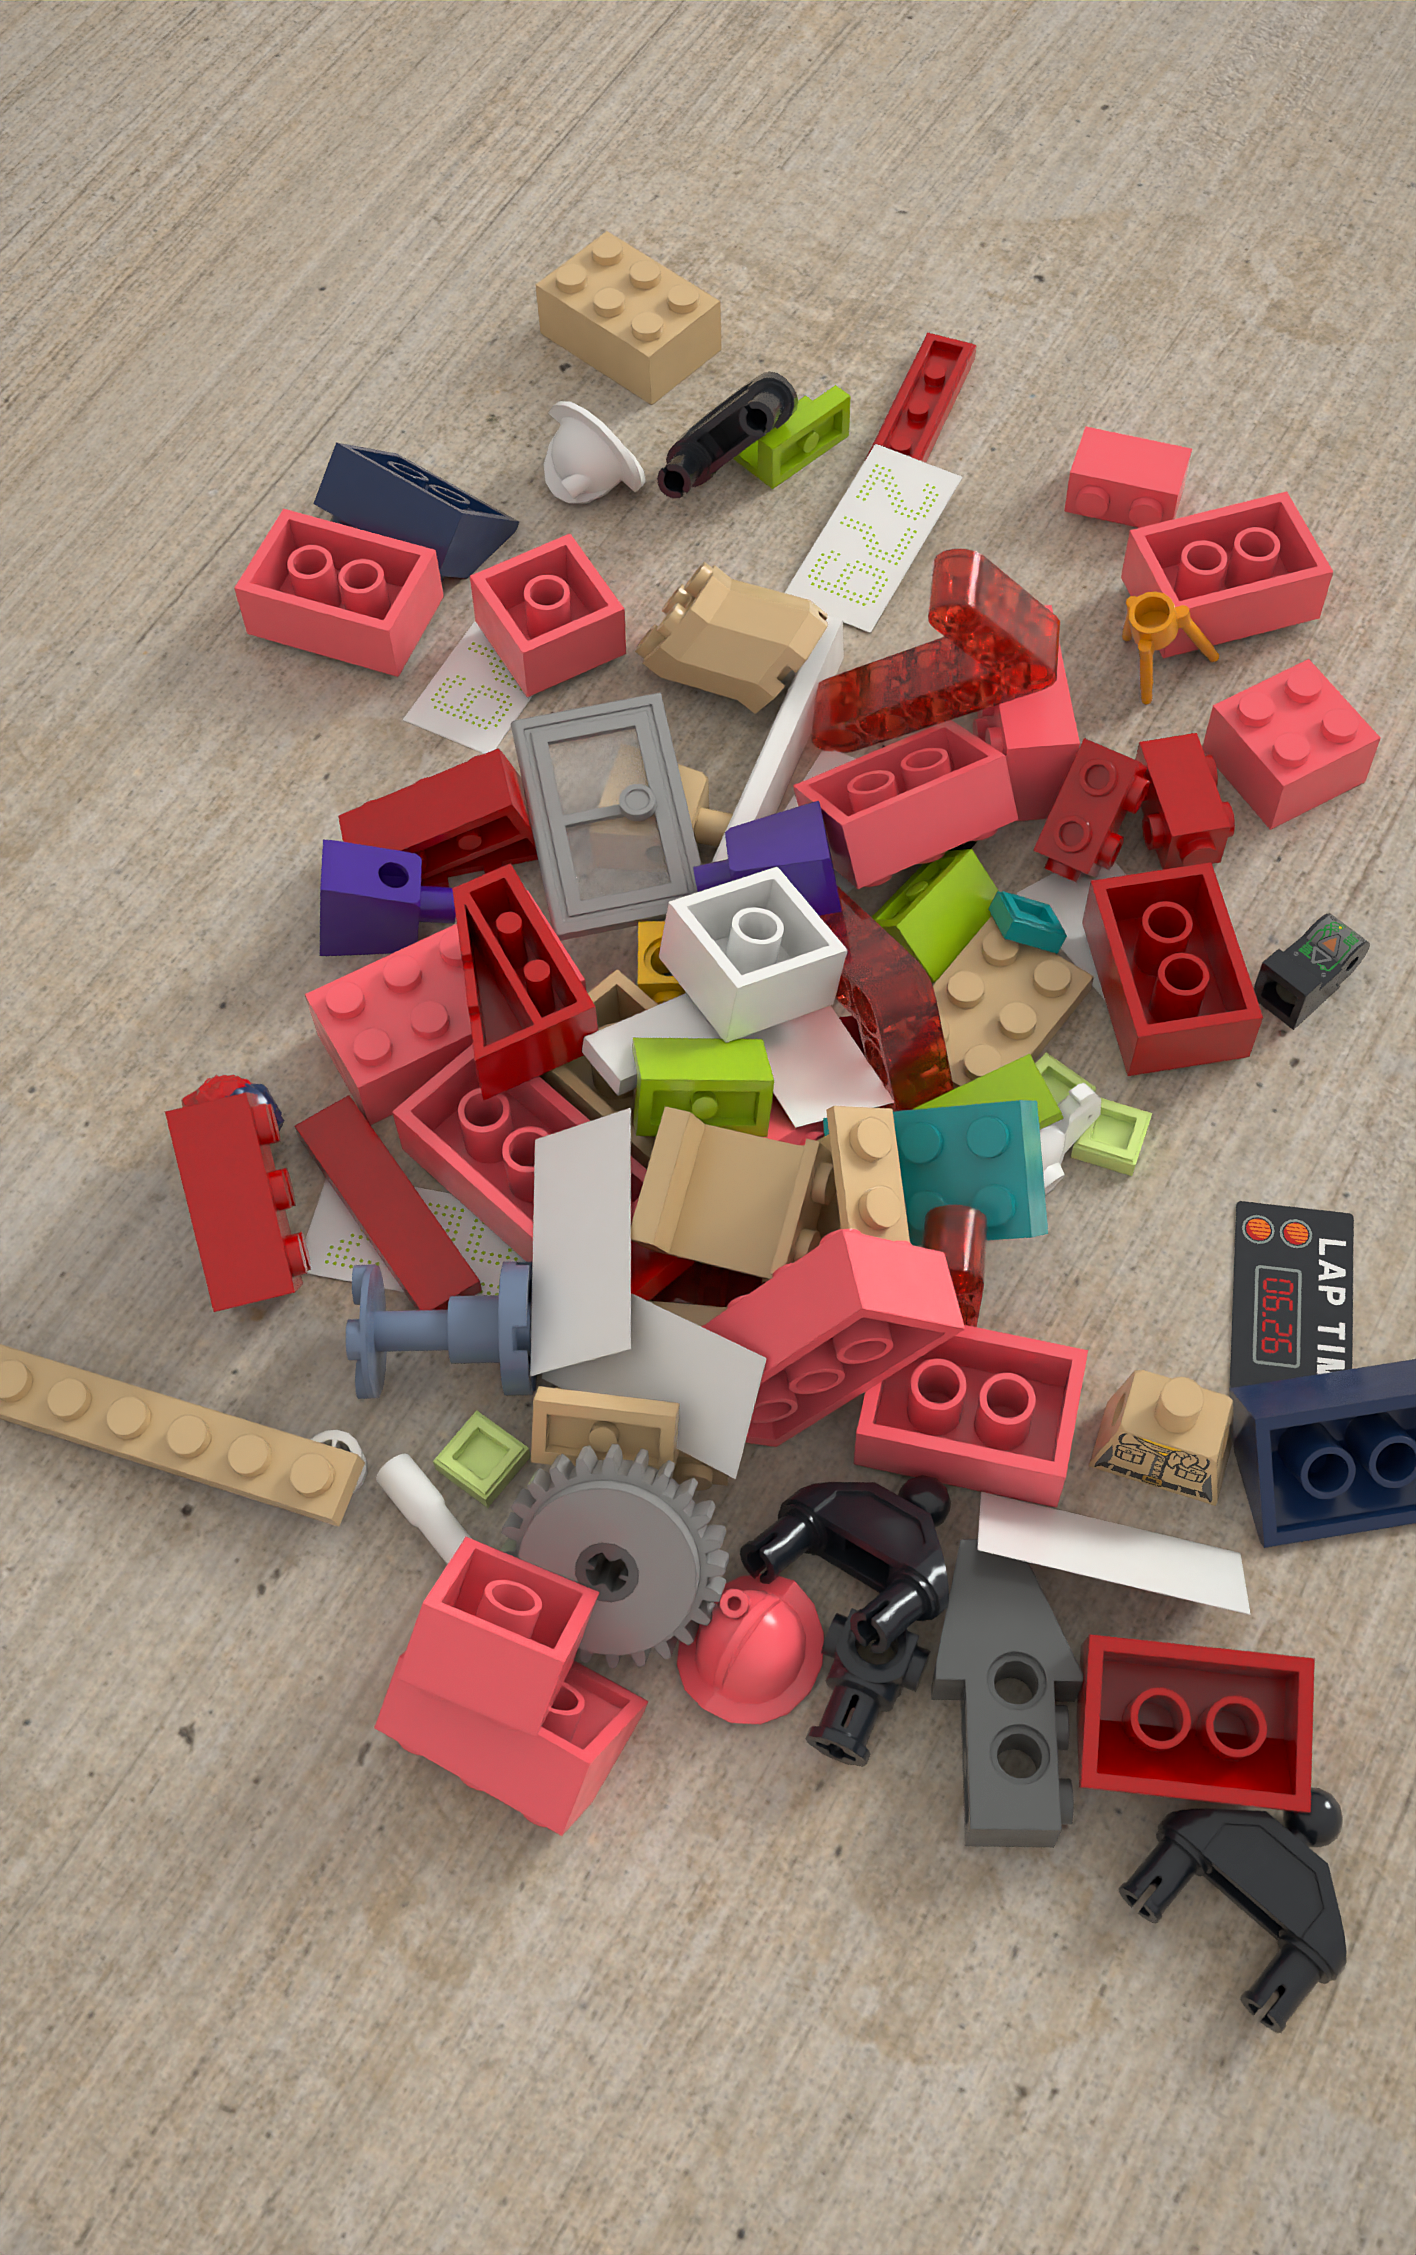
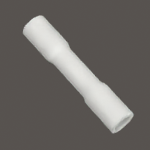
(421, 1504)

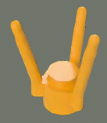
(1153, 625)

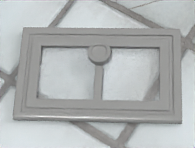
(606, 814)

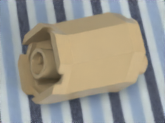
(732, 637)

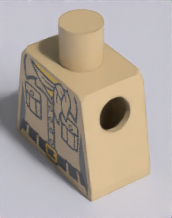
(1167, 1435)

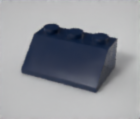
(410, 504)
(1328, 1452)

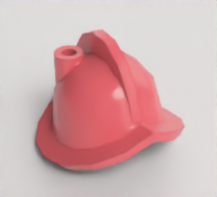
(755, 1652)

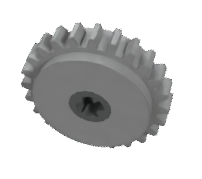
(631, 1540)

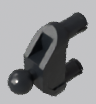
(727, 432)
(874, 1538)
(1266, 1875)

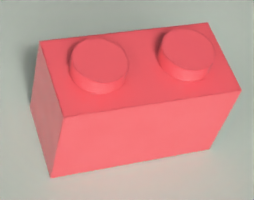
(1126, 478)

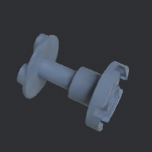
(471, 1330)

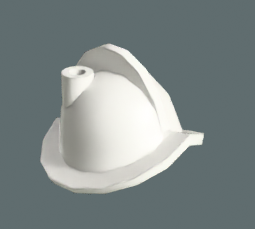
(587, 457)

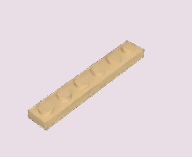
(177, 1436)

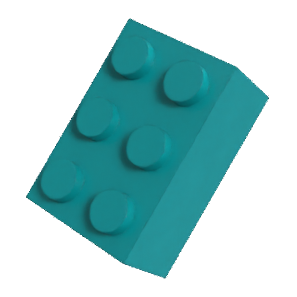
(976, 1159)

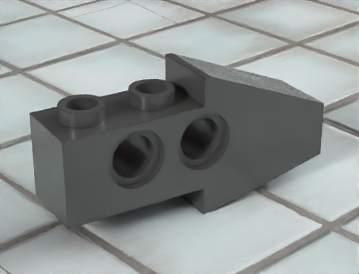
(991, 1632)

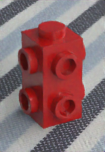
(1182, 804)
(1090, 811)

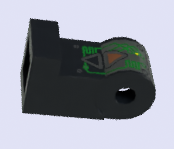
(1310, 969)

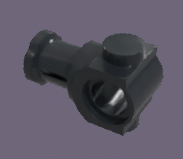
(862, 1687)

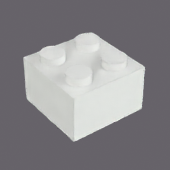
(751, 953)

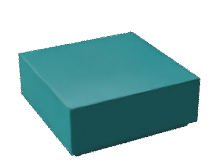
(1027, 921)

